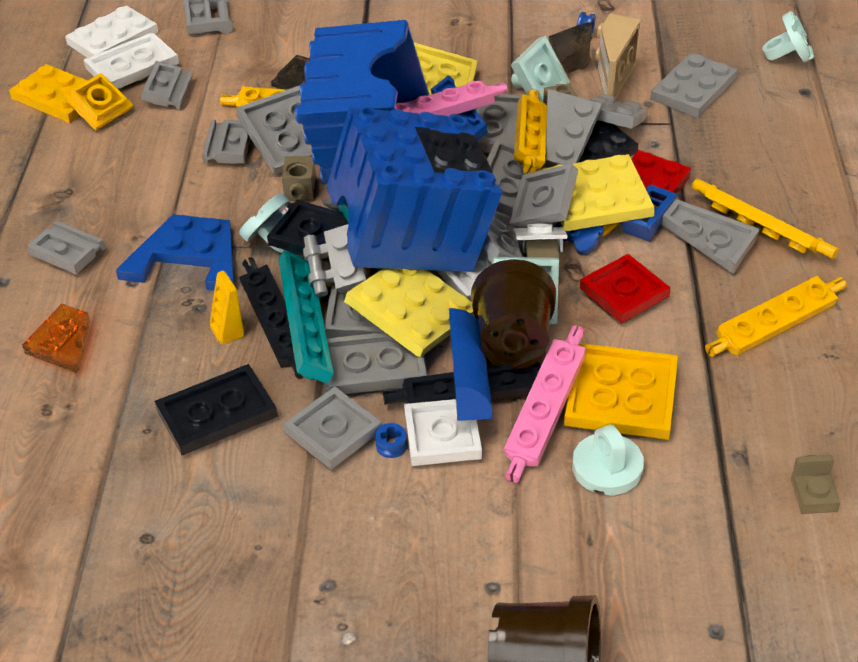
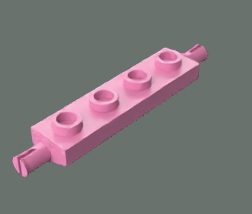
(455, 100)
(544, 403)

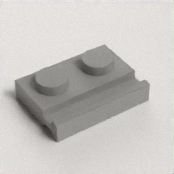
(166, 85)
(226, 142)
(65, 247)

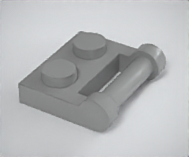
(199, 16)

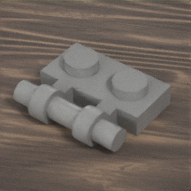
(342, 269)

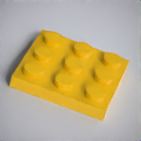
(623, 390)

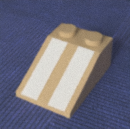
(616, 52)

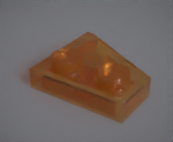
(60, 338)

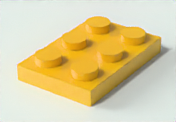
(45, 92)

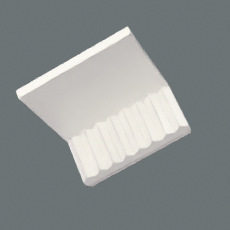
(539, 231)

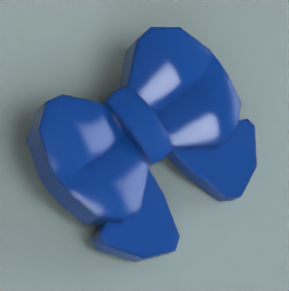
(584, 239)

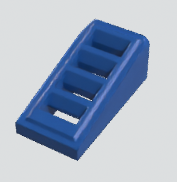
(644, 229)

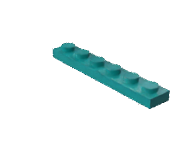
(305, 319)

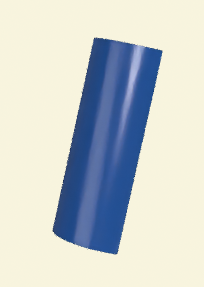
(469, 368)

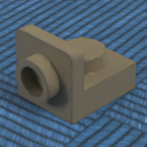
(814, 484)

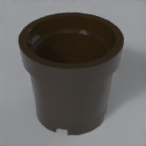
(508, 293)
(547, 631)

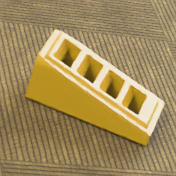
(225, 312)

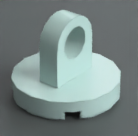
(789, 41)
(265, 220)
(607, 462)

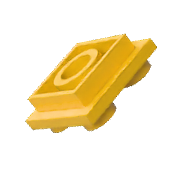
(98, 112)

